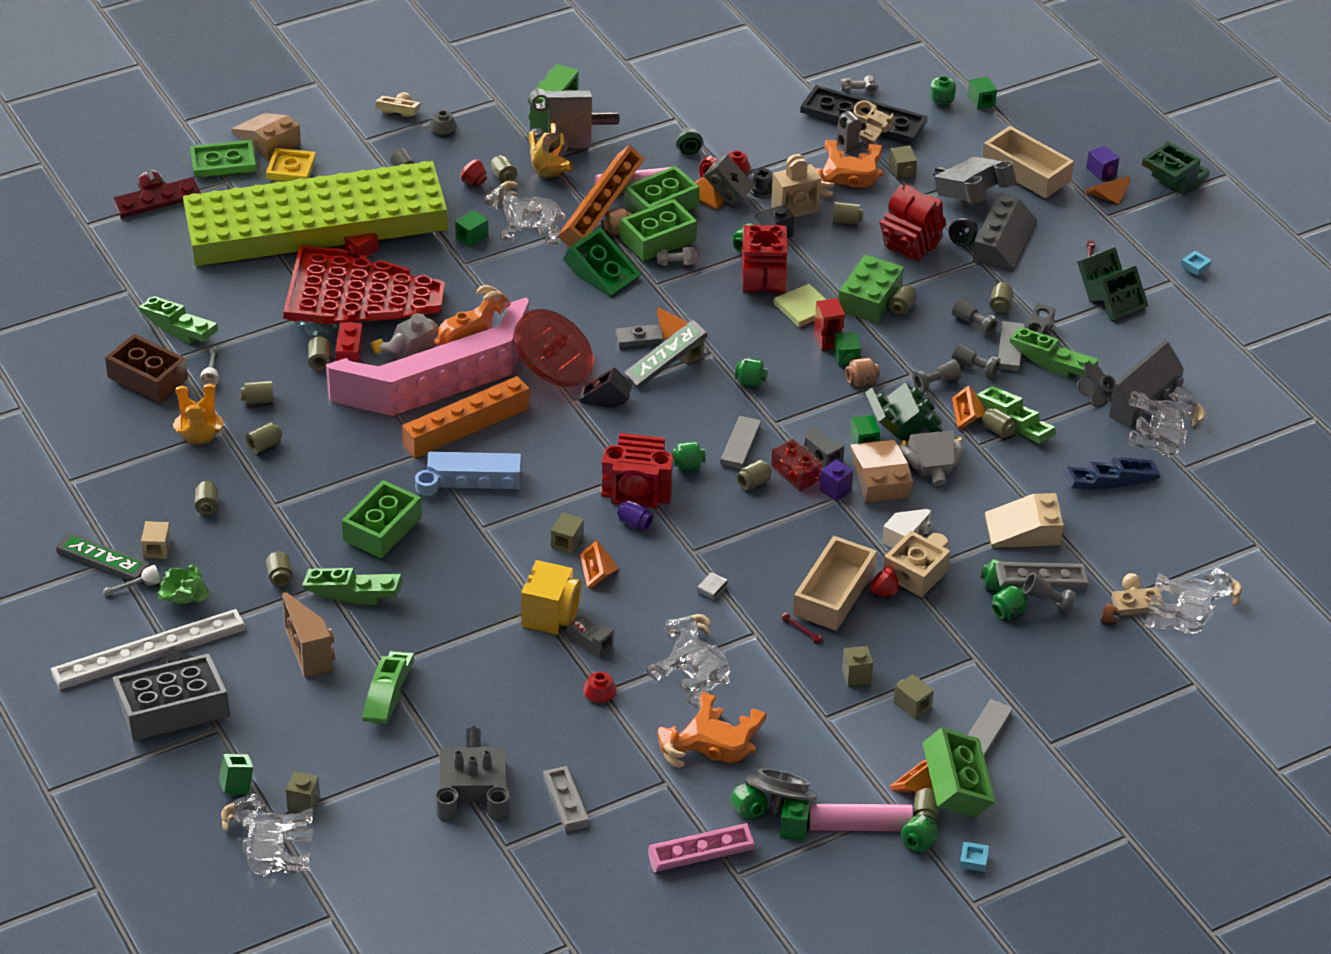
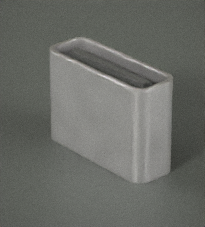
(712, 586)

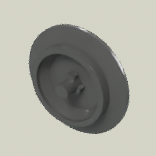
(781, 785)

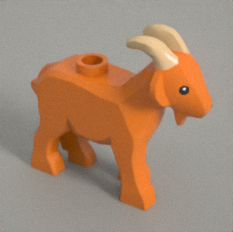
(849, 170)
(473, 321)
(711, 736)

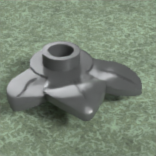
(1096, 384)

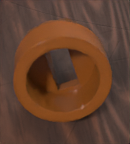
(1108, 612)

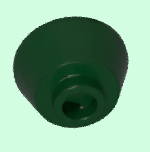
(689, 141)

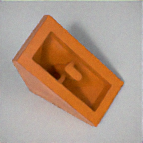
(1110, 191)
(708, 195)
(669, 323)
(967, 407)
(596, 564)
(914, 780)

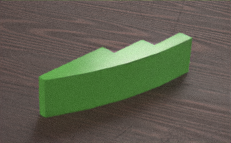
(1026, 420)

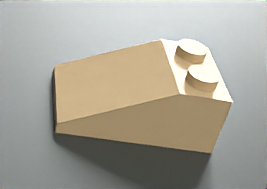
(1026, 522)

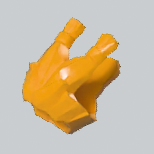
(198, 420)

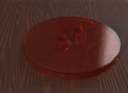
(553, 347)

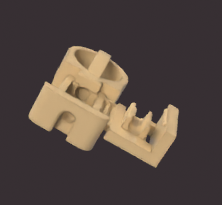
(874, 121)

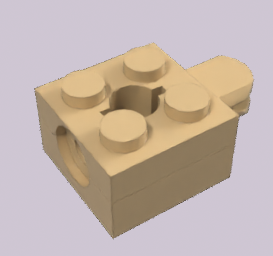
(797, 187)
(919, 561)

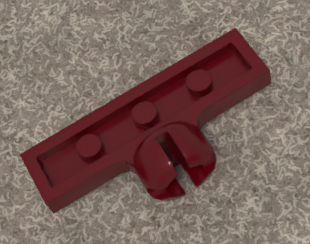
(154, 194)

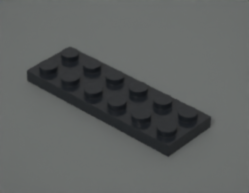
(831, 104)

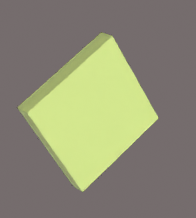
(799, 304)

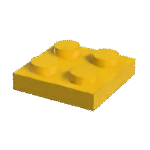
(290, 164)

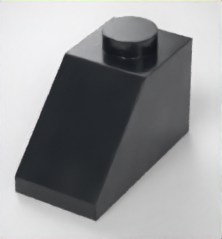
(777, 216)
(606, 390)

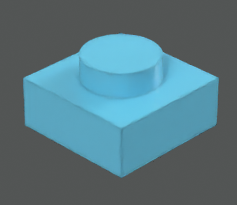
(1196, 263)
(974, 856)

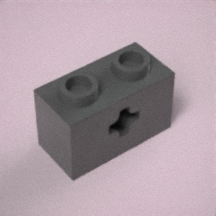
(728, 180)

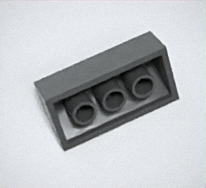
(1004, 233)
(1154, 375)

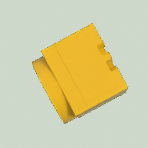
(550, 598)

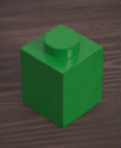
(982, 92)
(471, 228)
(846, 347)
(864, 429)
(236, 774)
(794, 819)

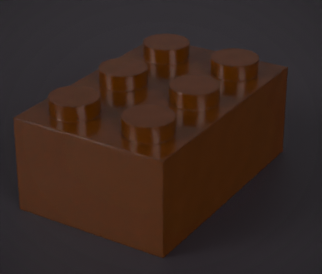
(146, 368)

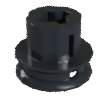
(762, 183)
(959, 226)

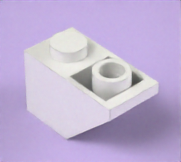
(904, 522)

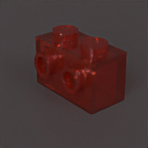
(796, 465)

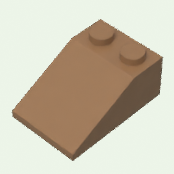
(269, 132)
(881, 471)
(308, 637)

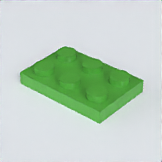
(223, 158)

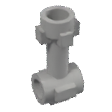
(870, 84)
(688, 257)

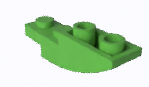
(175, 321)
(1047, 353)
(346, 586)
(386, 686)

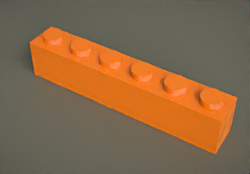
(601, 196)
(465, 417)

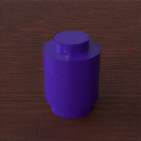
(635, 516)

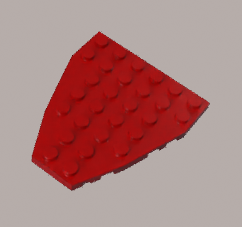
(340, 289)

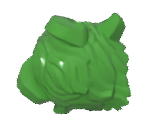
(183, 586)

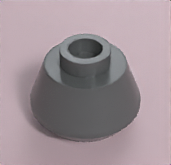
(443, 123)

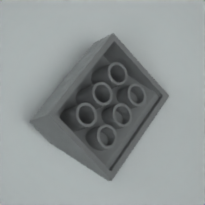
(171, 697)

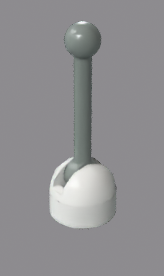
(210, 375)
(149, 576)

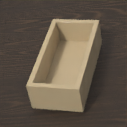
(1034, 163)
(834, 583)

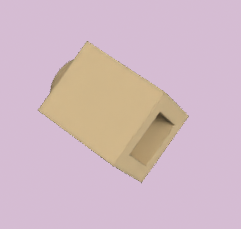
(155, 540)

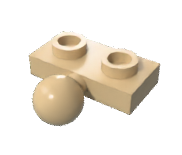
(401, 104)
(1133, 599)

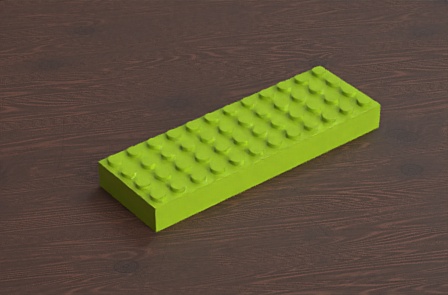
(314, 212)

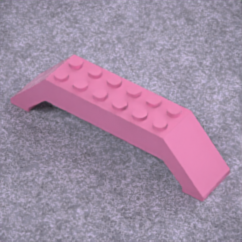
(430, 373)

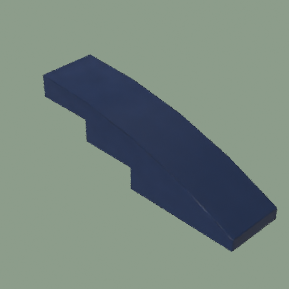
(1117, 473)

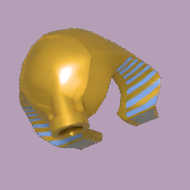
(546, 163)

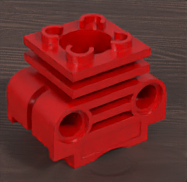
(912, 223)
(764, 258)
(637, 471)

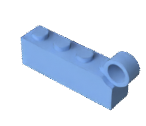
(469, 471)

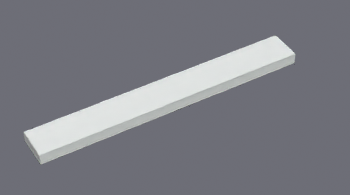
(147, 649)

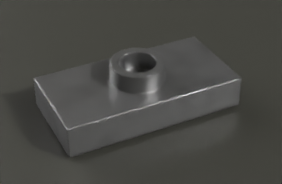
(638, 336)

